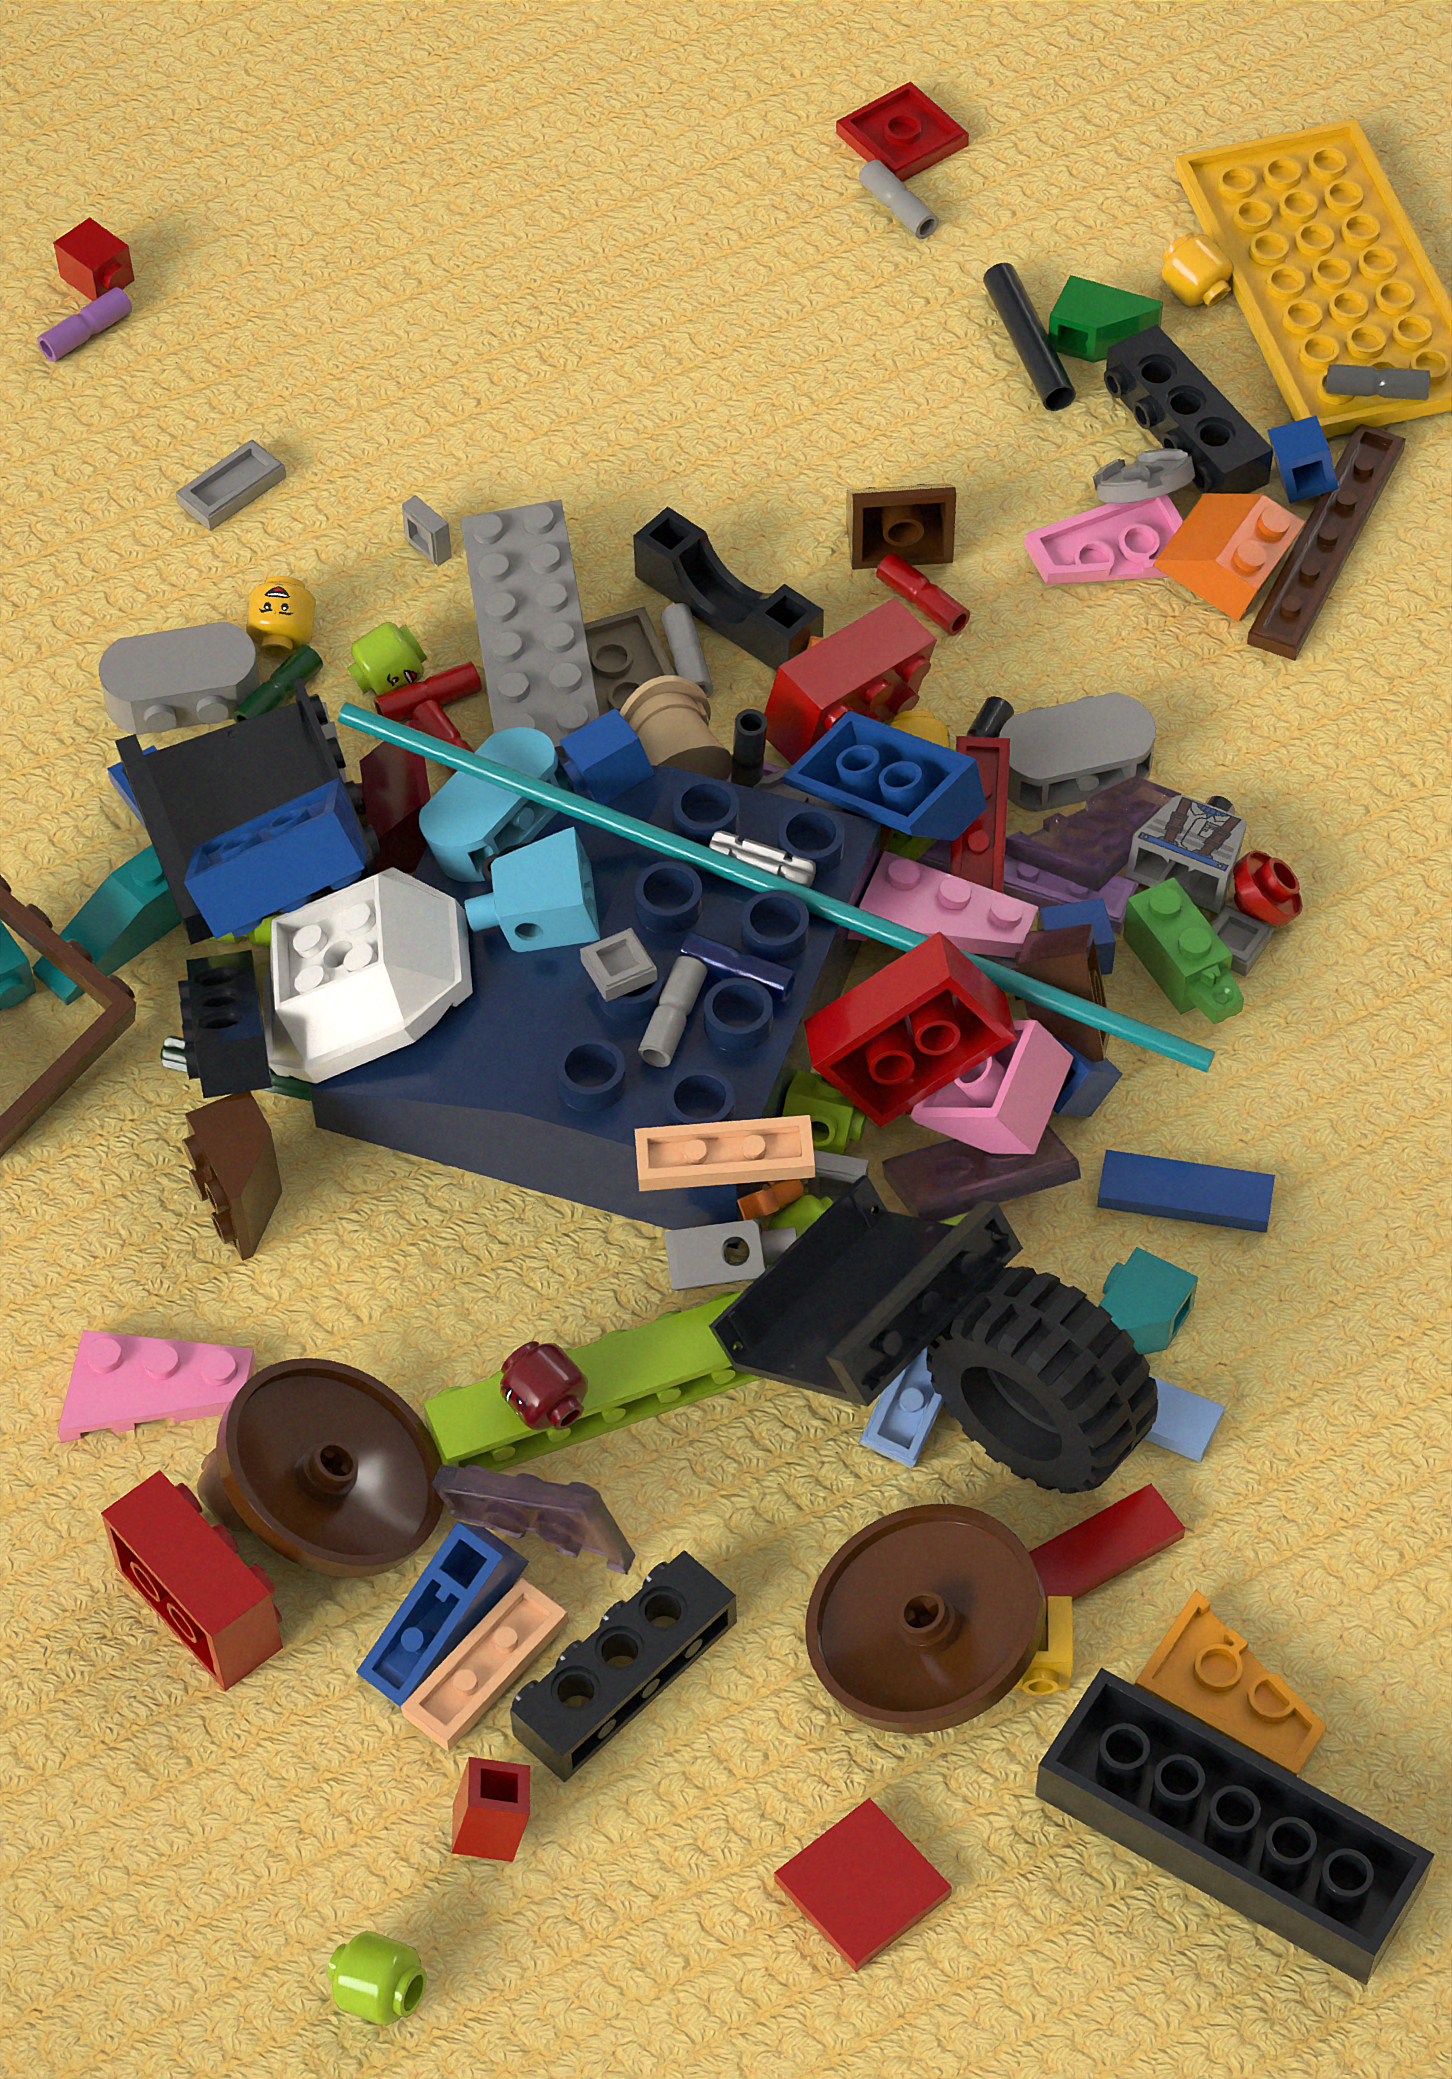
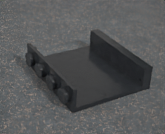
(228, 779)
(862, 1295)

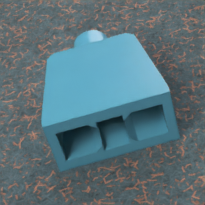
(540, 895)

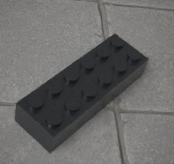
(1233, 1825)

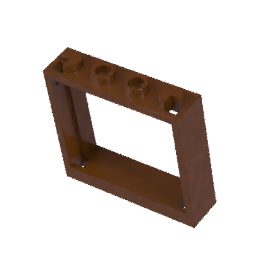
(108, 992)

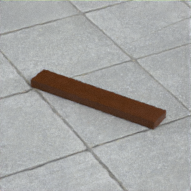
(1326, 543)

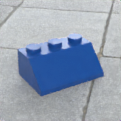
(892, 778)
(276, 860)

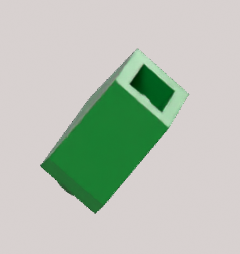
(1098, 316)

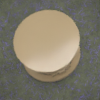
(673, 724)

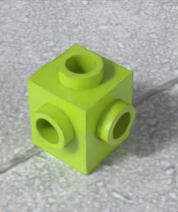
(831, 1114)

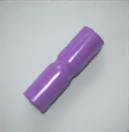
(89, 321)

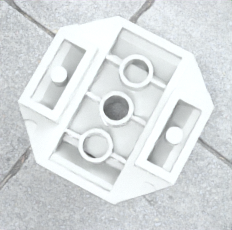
(362, 974)

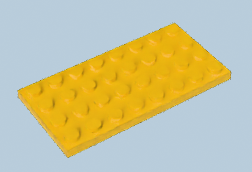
(1325, 269)

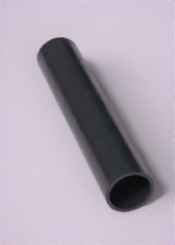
(1029, 337)

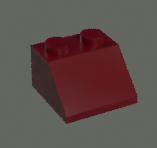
(392, 796)

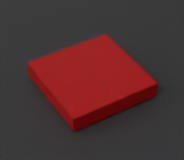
(903, 132)
(862, 1884)

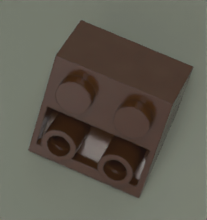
(234, 1168)

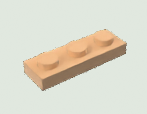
(724, 1153)
(485, 1664)

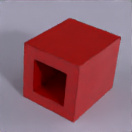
(93, 259)
(491, 1809)

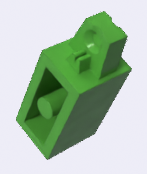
(1182, 951)

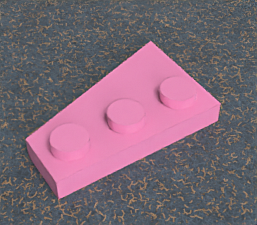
(1105, 542)
(936, 901)
(148, 1379)

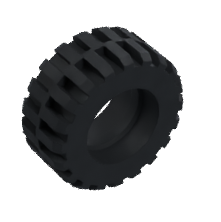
(1044, 1381)

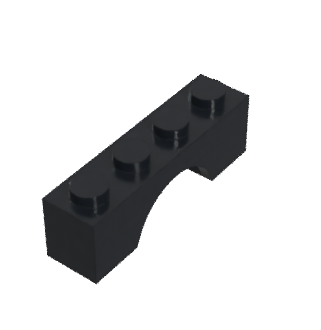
(684, 568)

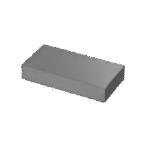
(231, 484)

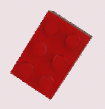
(862, 669)
(909, 1030)
(194, 1578)

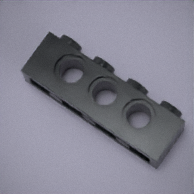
(1187, 413)
(224, 1025)
(571, 1736)

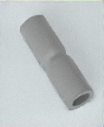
(902, 203)
(686, 645)
(674, 1006)

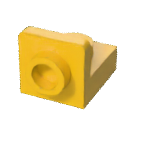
(1054, 1658)

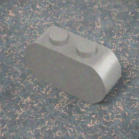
(178, 677)
(1077, 750)

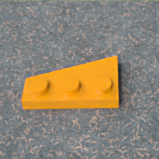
(1222, 1685)

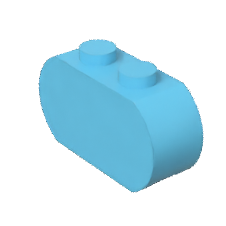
(478, 819)

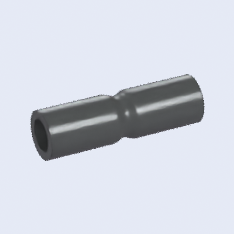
(1385, 382)

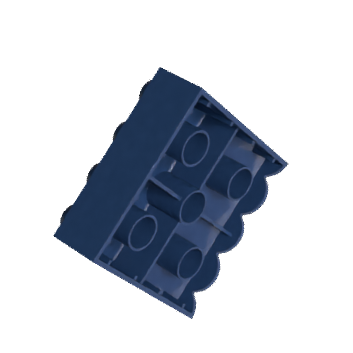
(547, 1076)

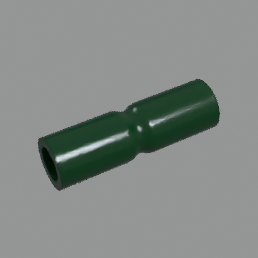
(274, 693)

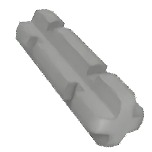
(765, 857)

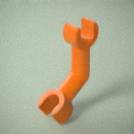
(772, 1199)

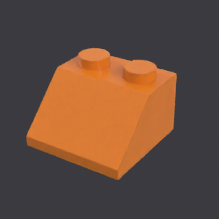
(1229, 548)

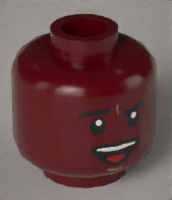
(543, 1386)

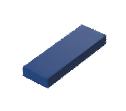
(1186, 1191)

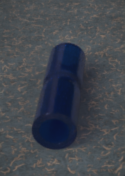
(728, 962)

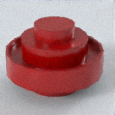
(1266, 889)

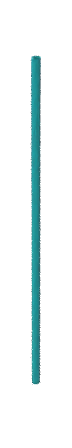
(762, 881)

